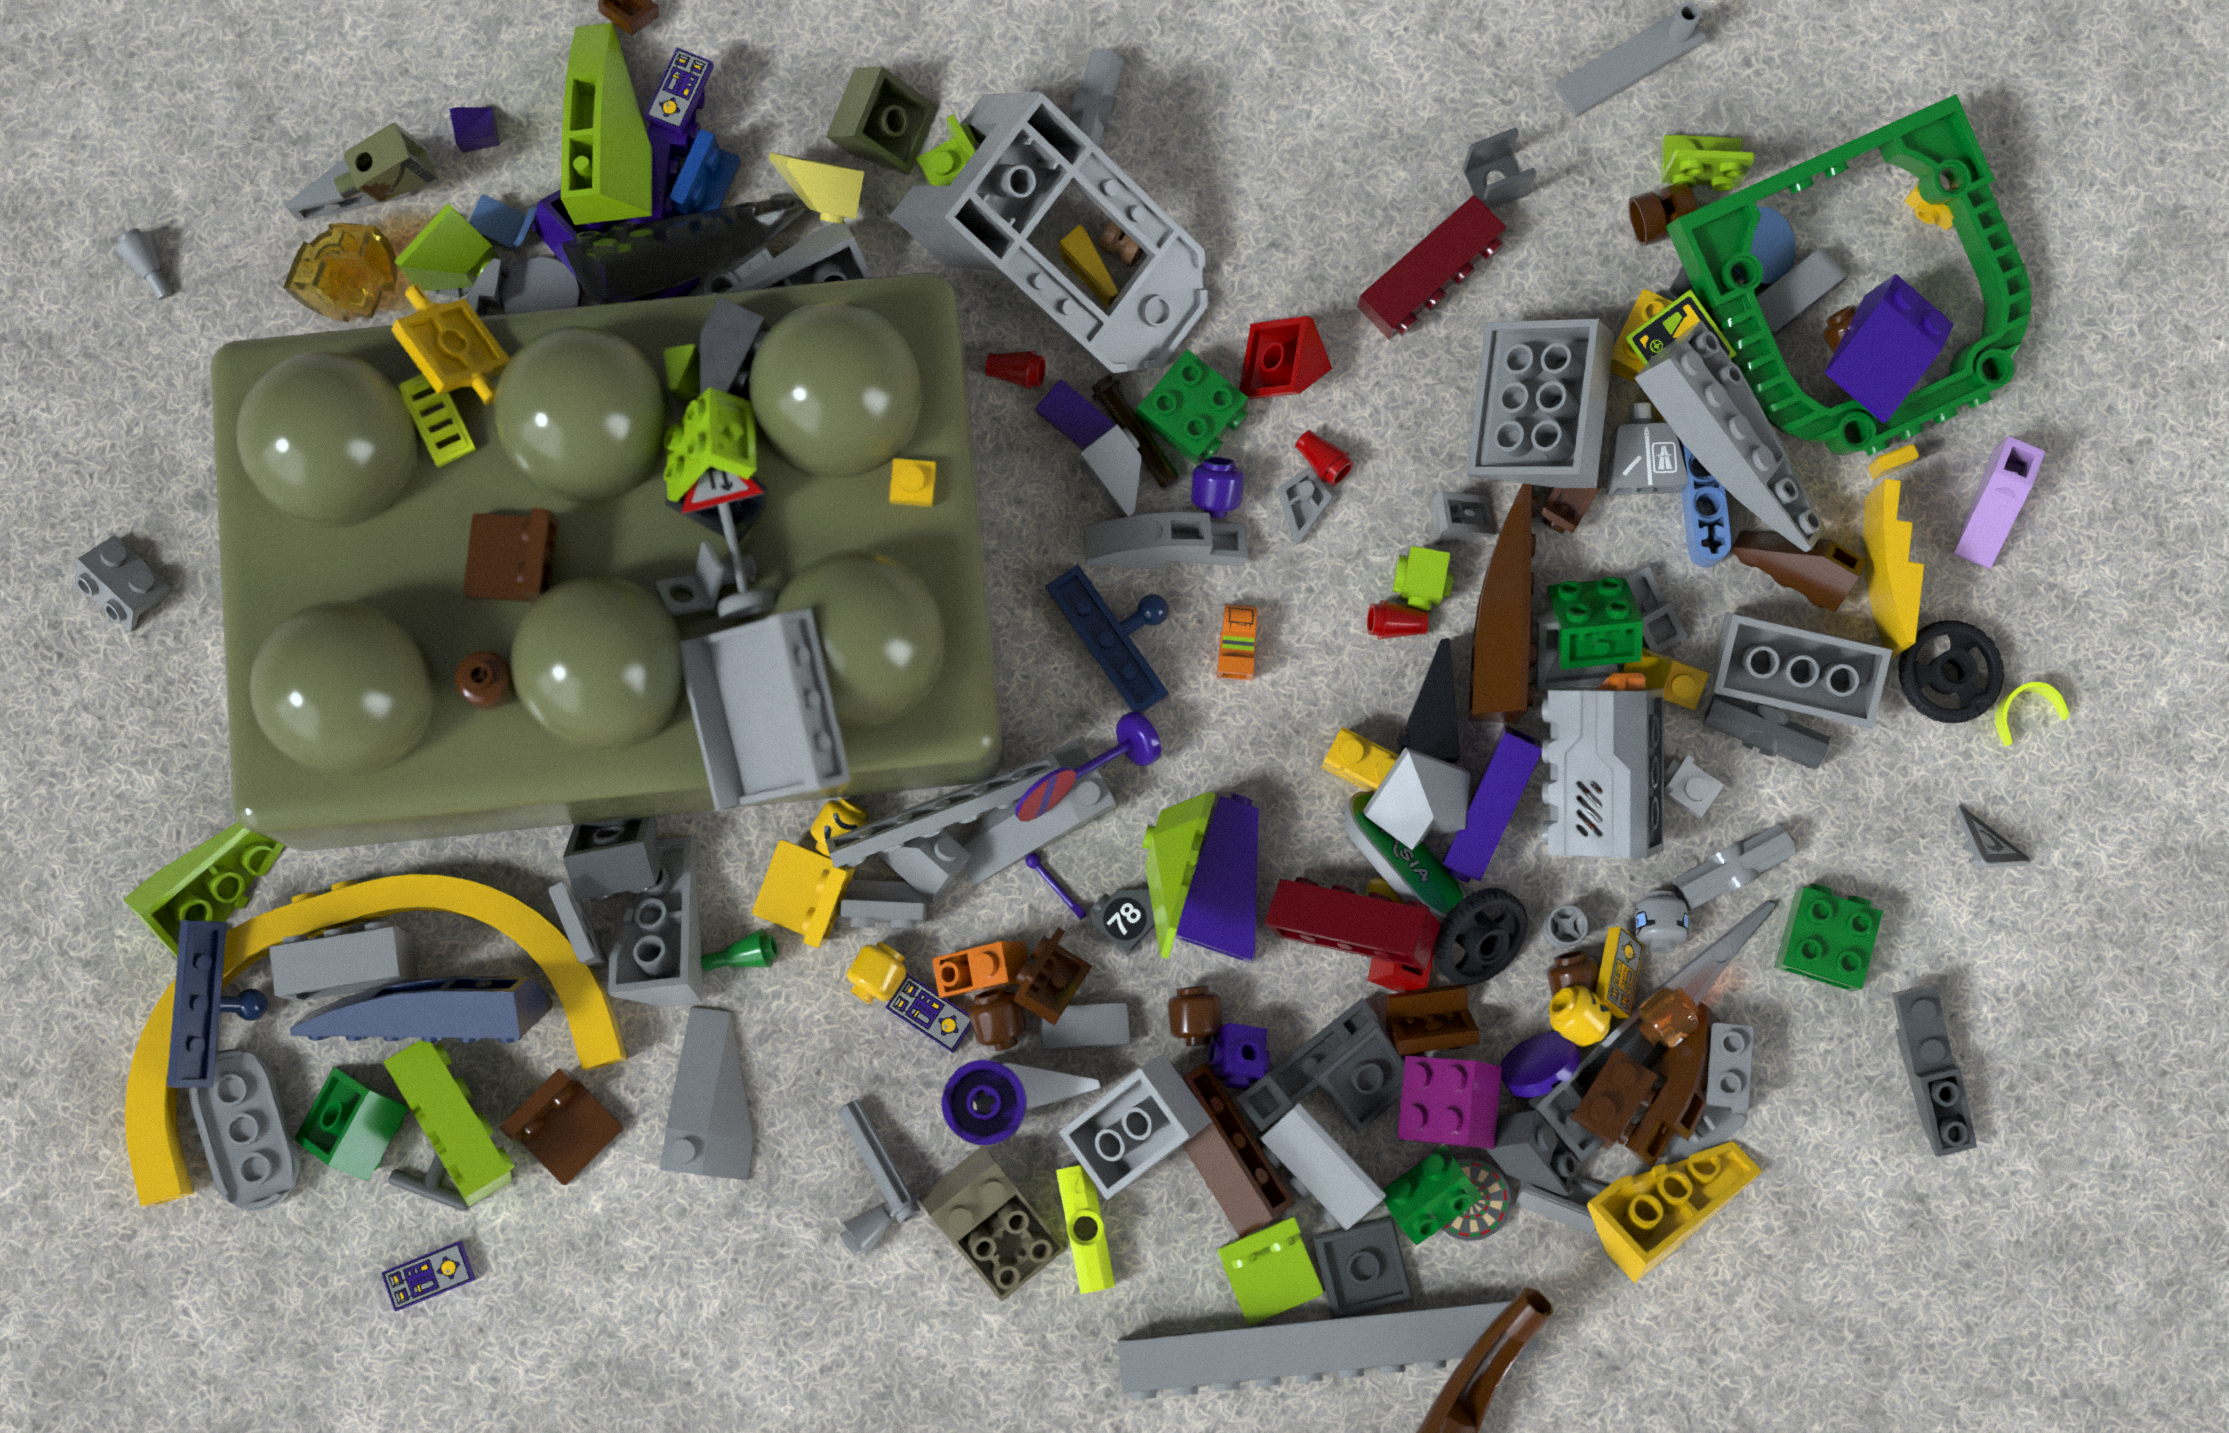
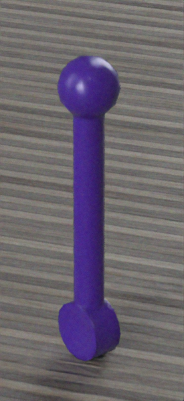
(1034, 861)

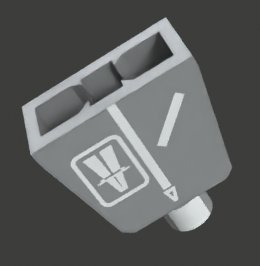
(1645, 456)

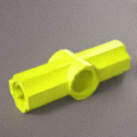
(1089, 1256)

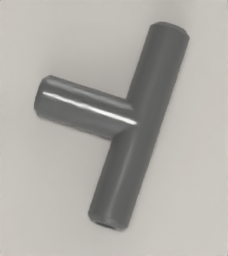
(430, 1186)

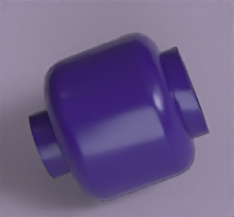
(1217, 486)

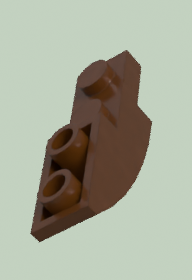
(1682, 1098)

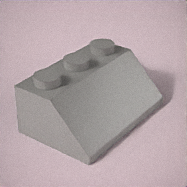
(1320, 1168)

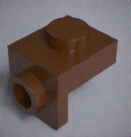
(629, 14)
(1567, 507)

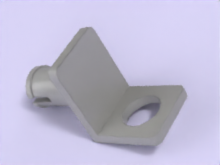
(706, 582)

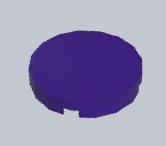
(1538, 1064)

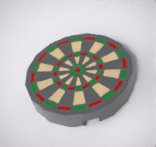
(1490, 1211)

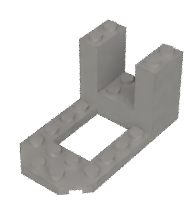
(1004, 192)

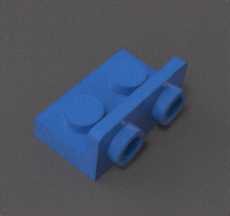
(704, 176)

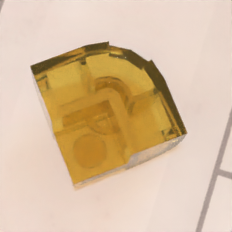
(343, 271)

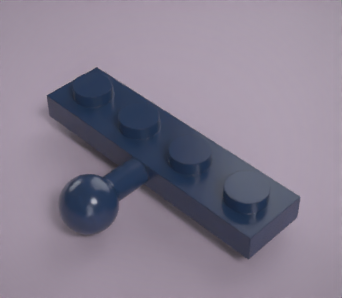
(1109, 639)
(200, 1003)

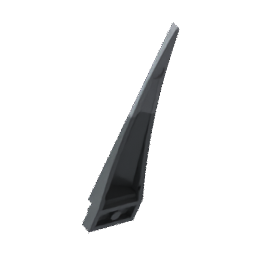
(1625, 1035)

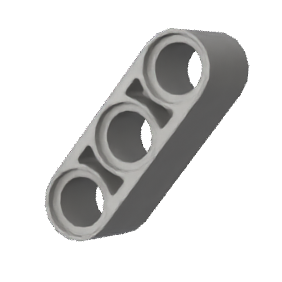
(1800, 290)

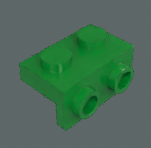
(1430, 1195)

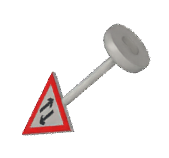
(718, 489)

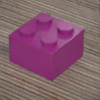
(1449, 1102)

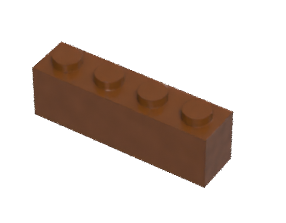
(1232, 1159)

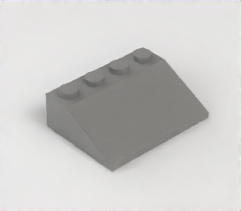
(1541, 402)

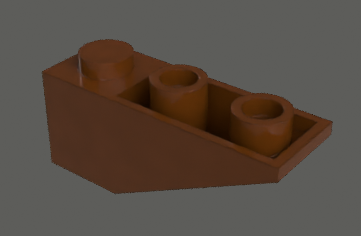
(1820, 574)

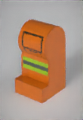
(1237, 642)

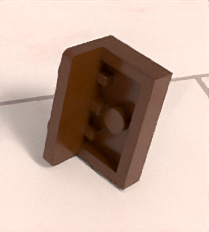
(1051, 980)
(1430, 1020)
(1614, 1098)

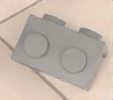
(119, 581)
(883, 902)

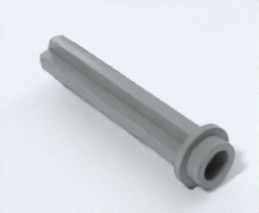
(879, 1162)

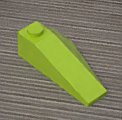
(1172, 860)
(203, 883)

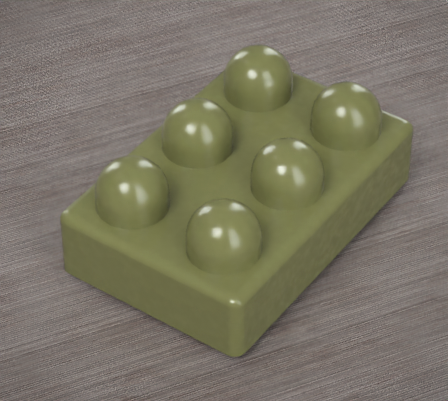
(356, 551)

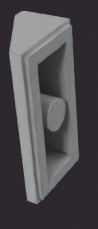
(1568, 1208)

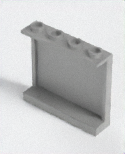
(764, 710)

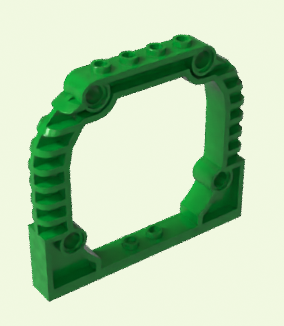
(1926, 145)

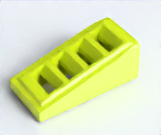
(420, 386)

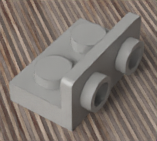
(1730, 1067)

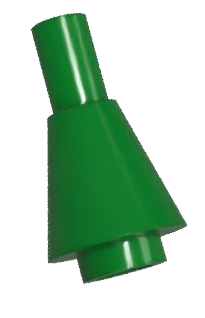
(751, 951)

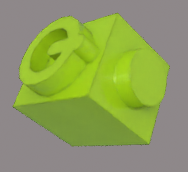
(1423, 577)

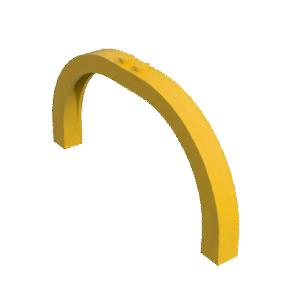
(152, 1105)

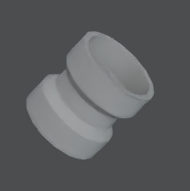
(1568, 921)

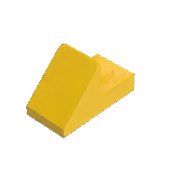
(1680, 680)

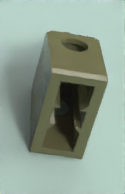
(386, 166)

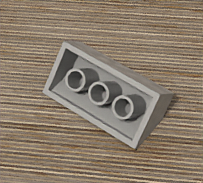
(1800, 670)

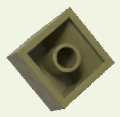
(881, 119)

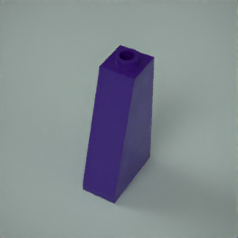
(1492, 804)
(1223, 890)

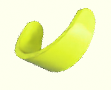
(2035, 687)

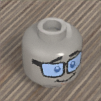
(1661, 921)

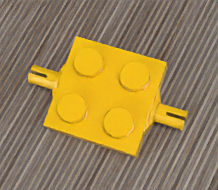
(450, 345)

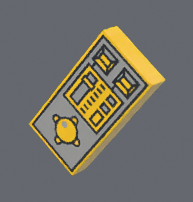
(1619, 971)

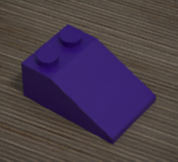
(1888, 346)

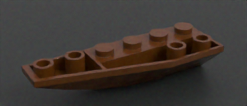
(1504, 622)

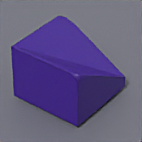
(474, 128)

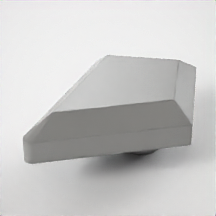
(1303, 502)

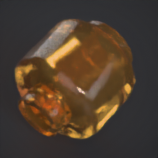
(1668, 1017)

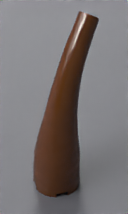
(1475, 1380)

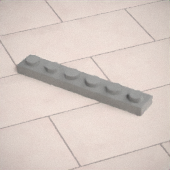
(930, 817)

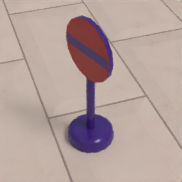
(1136, 740)

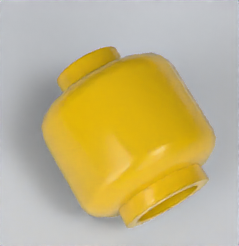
(876, 973)

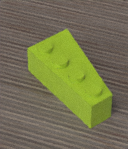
(449, 1121)

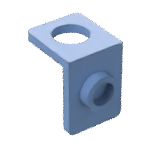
(501, 222)

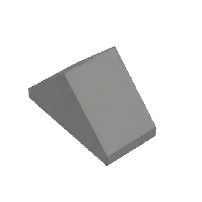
(1461, 516)

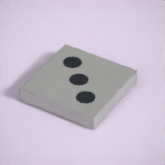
(578, 926)

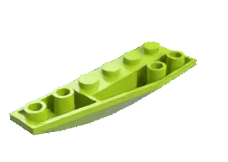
(603, 133)

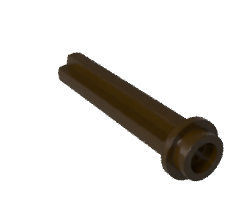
(1124, 415)

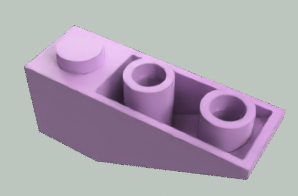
(1998, 500)

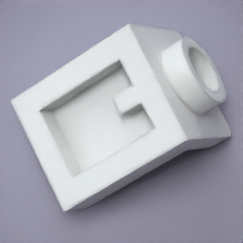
(1690, 786)

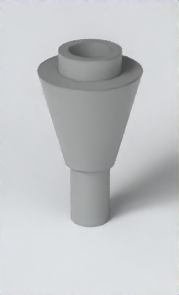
(140, 253)
(866, 1229)

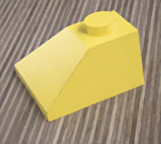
(822, 186)

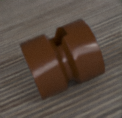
(1652, 212)

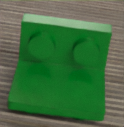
(1596, 623)

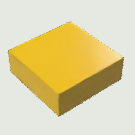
(1893, 461)

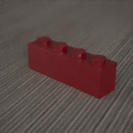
(1432, 267)
(1353, 922)

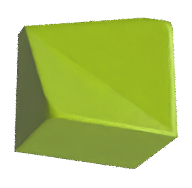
(683, 371)

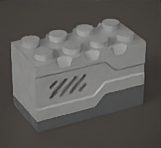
(1605, 769)

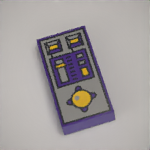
(679, 91)
(929, 1013)
(428, 1276)

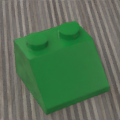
(351, 1124)

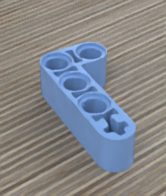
(1697, 524)

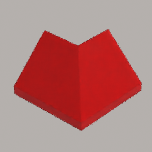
(1283, 358)

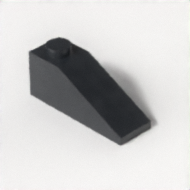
(1433, 717)

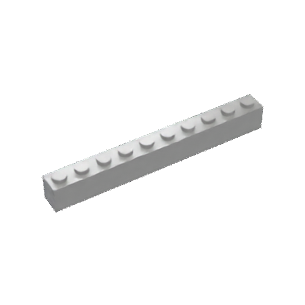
(1305, 1349)

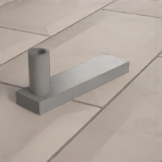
(1632, 60)

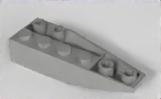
(1728, 432)

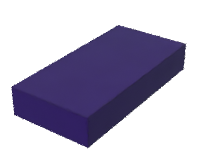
(1073, 415)

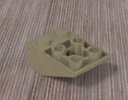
(991, 1223)

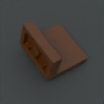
(511, 556)
(562, 1125)

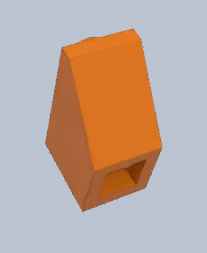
(979, 968)

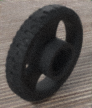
(1973, 699)
(1487, 942)

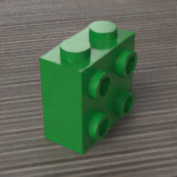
(1193, 408)
(1829, 937)

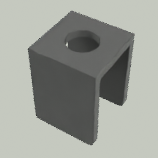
(1495, 155)

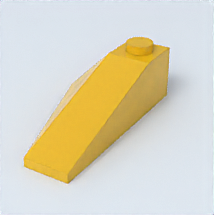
(1658, 1210)

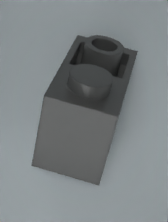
(1533, 1152)

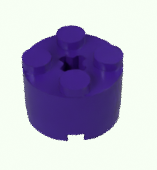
(963, 1091)

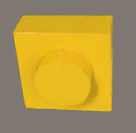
(912, 482)

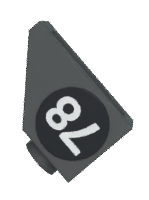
(1124, 918)

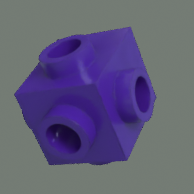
(1239, 1055)

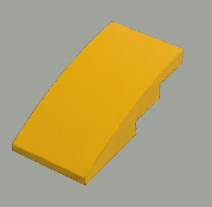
(1891, 580)

